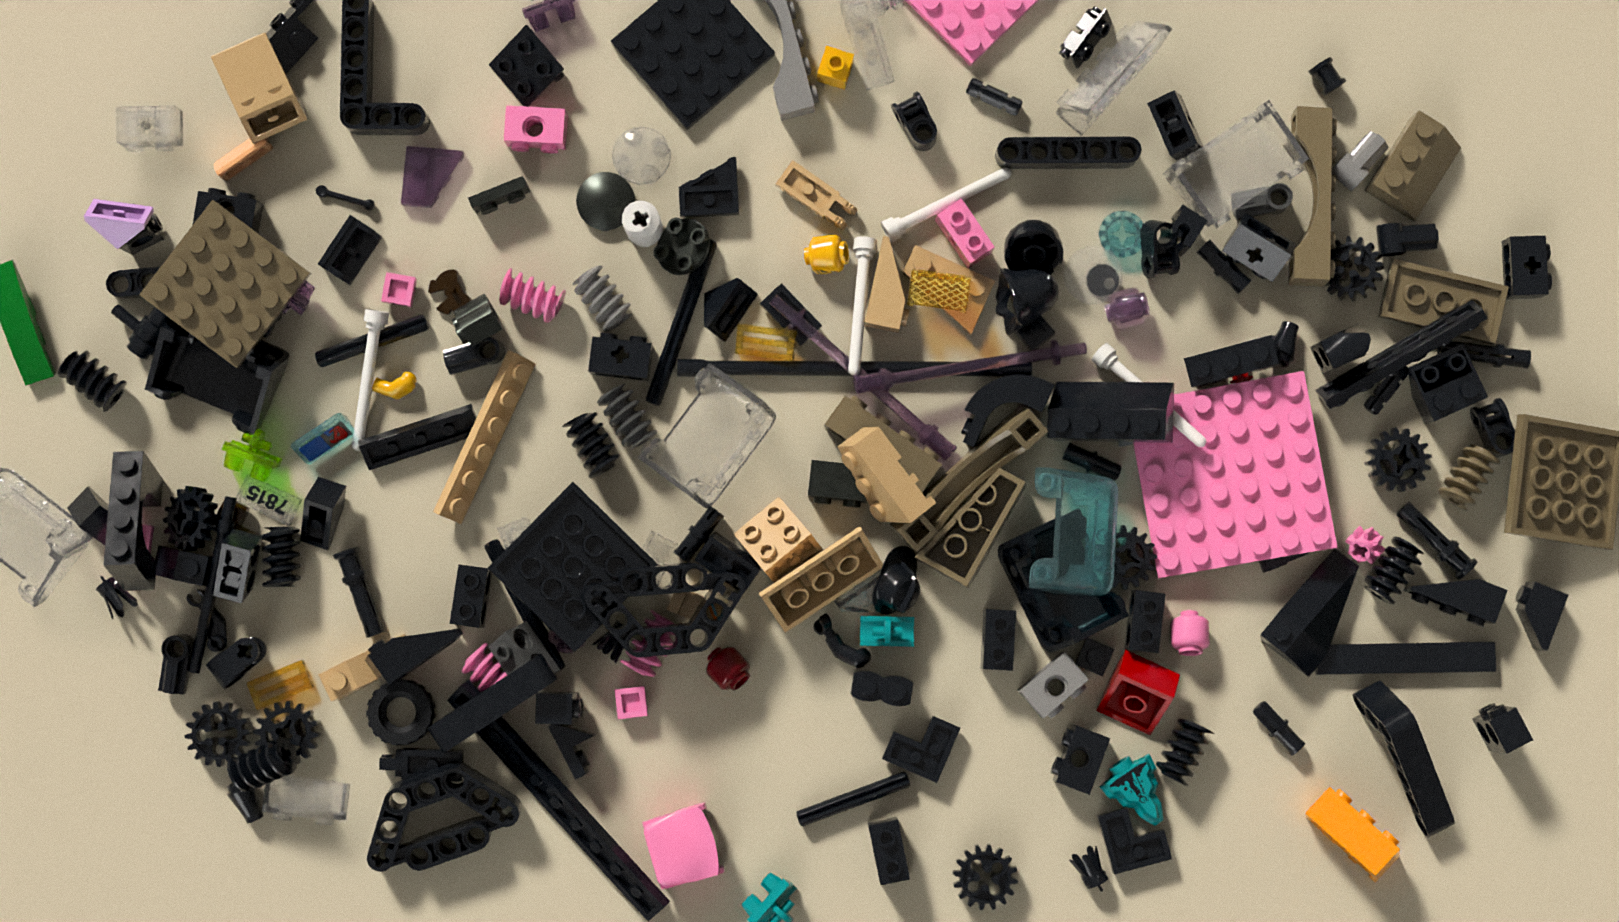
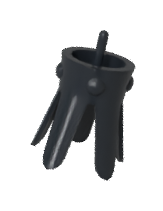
(108, 590)
(608, 642)
(1090, 868)

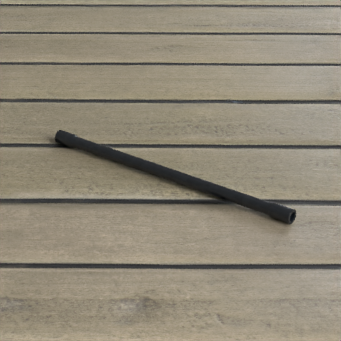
(691, 367)

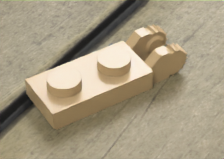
(814, 193)

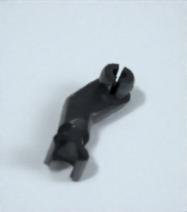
(217, 632)
(840, 650)

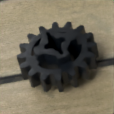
(1400, 448)
(191, 518)
(1128, 544)
(293, 721)

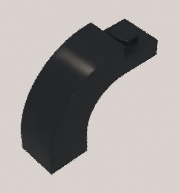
(1012, 388)

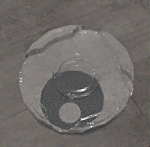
(1093, 274)

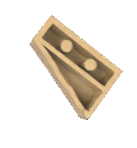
(882, 478)

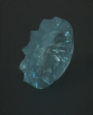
(1111, 224)

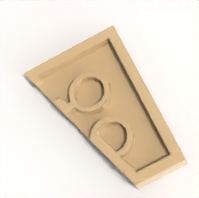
(979, 287)

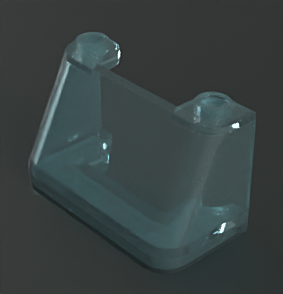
(1082, 533)

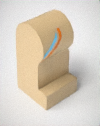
(687, 603)

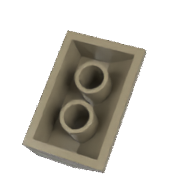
(1414, 165)

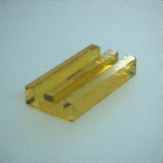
(790, 344)
(304, 675)

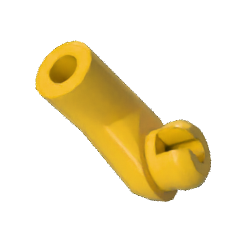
(397, 388)

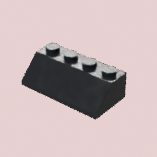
(1111, 412)

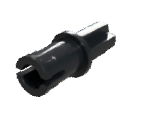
(1091, 462)
(1278, 727)

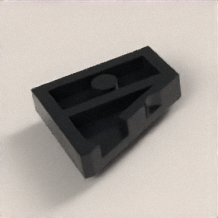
(711, 193)

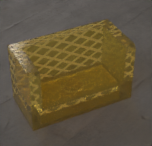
(939, 290)

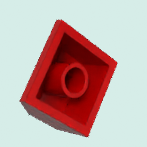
(1138, 692)

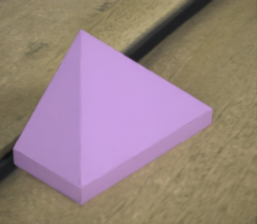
(117, 220)

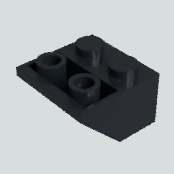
(1445, 384)

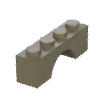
(851, 417)

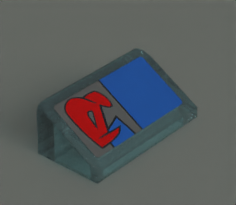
(323, 438)

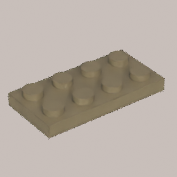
(1424, 294)

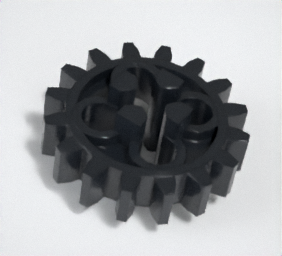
(1366, 261)
(205, 722)
(1002, 878)

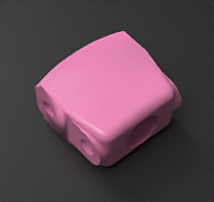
(682, 846)

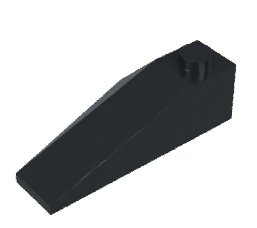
(1310, 618)

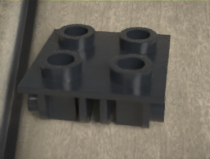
(526, 66)

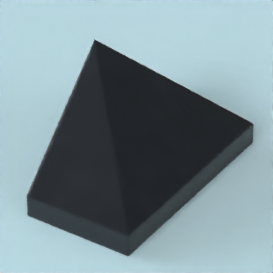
(726, 306)

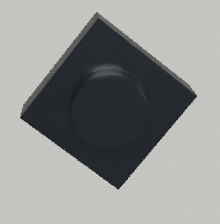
(1035, 333)
(1094, 656)

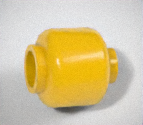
(827, 254)

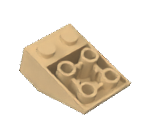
(259, 88)

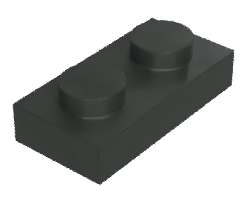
(511, 191)

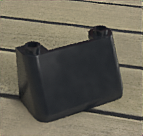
(192, 368)
(1053, 617)

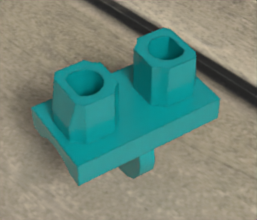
(887, 631)
(774, 904)

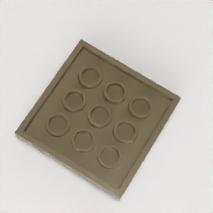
(225, 284)
(1563, 482)

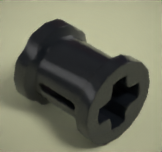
(1327, 76)

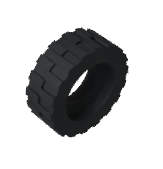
(378, 712)

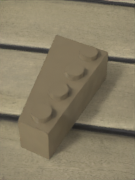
(972, 531)

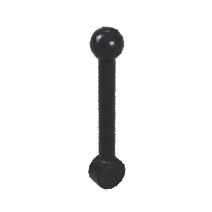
(322, 192)

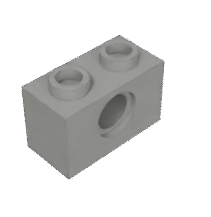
(1036, 690)

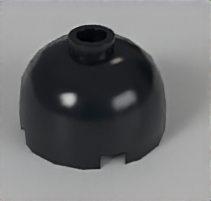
(1033, 246)

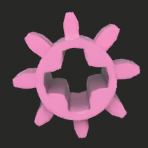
(1365, 545)

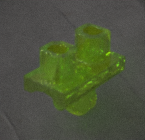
(263, 462)

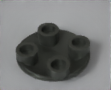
(603, 200)
(682, 246)

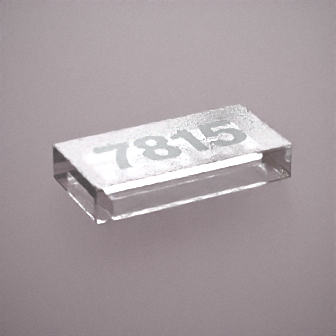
(268, 500)

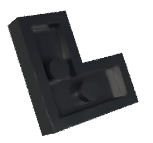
(925, 757)
(1126, 849)

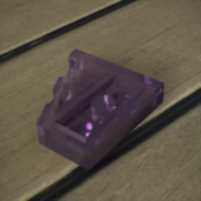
(426, 174)

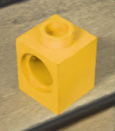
(835, 67)

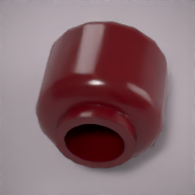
(728, 668)

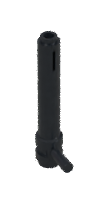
(145, 332)

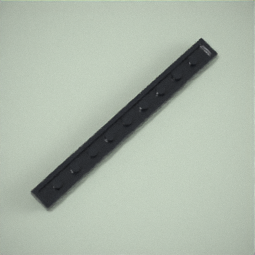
(567, 810)

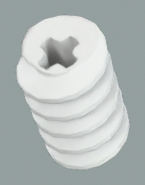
(645, 212)

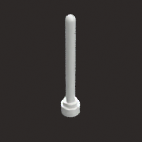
(896, 227)
(865, 249)
(375, 322)
(1107, 358)

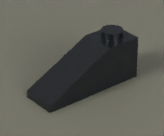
(404, 654)

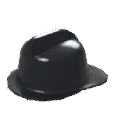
(897, 584)

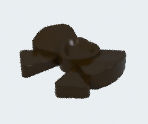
(449, 282)

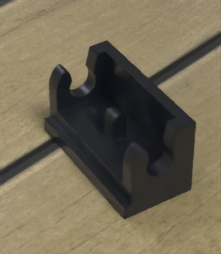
(1188, 226)
(350, 250)
(723, 556)

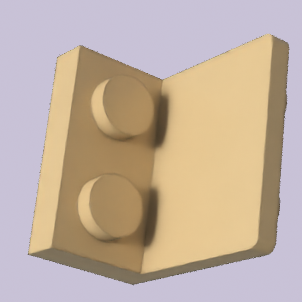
(778, 540)

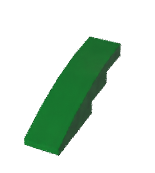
(21, 327)

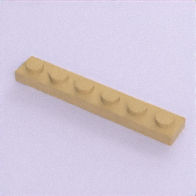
(484, 437)

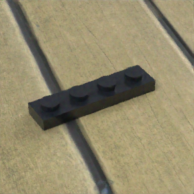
(417, 437)

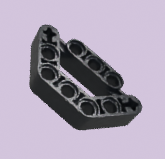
(712, 582)
(460, 832)

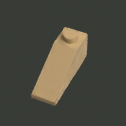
(887, 296)
(348, 677)

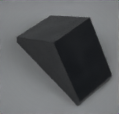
(90, 514)

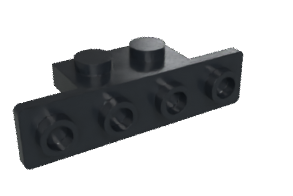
(290, 36)

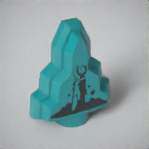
(1135, 787)

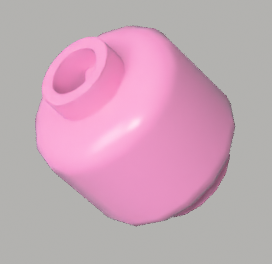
(1190, 633)

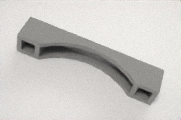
(791, 87)

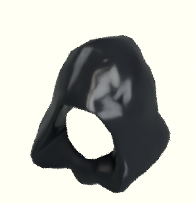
(1031, 293)

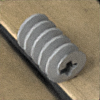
(602, 298)

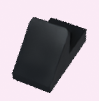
(567, 739)

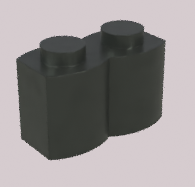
(476, 321)

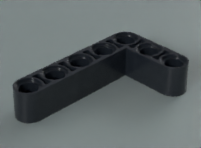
(364, 75)
(1408, 754)

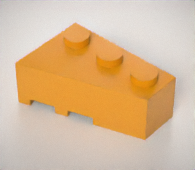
(1354, 832)

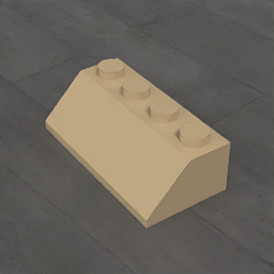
(822, 579)

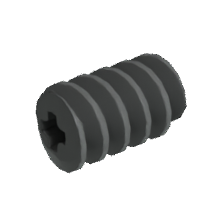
(626, 417)

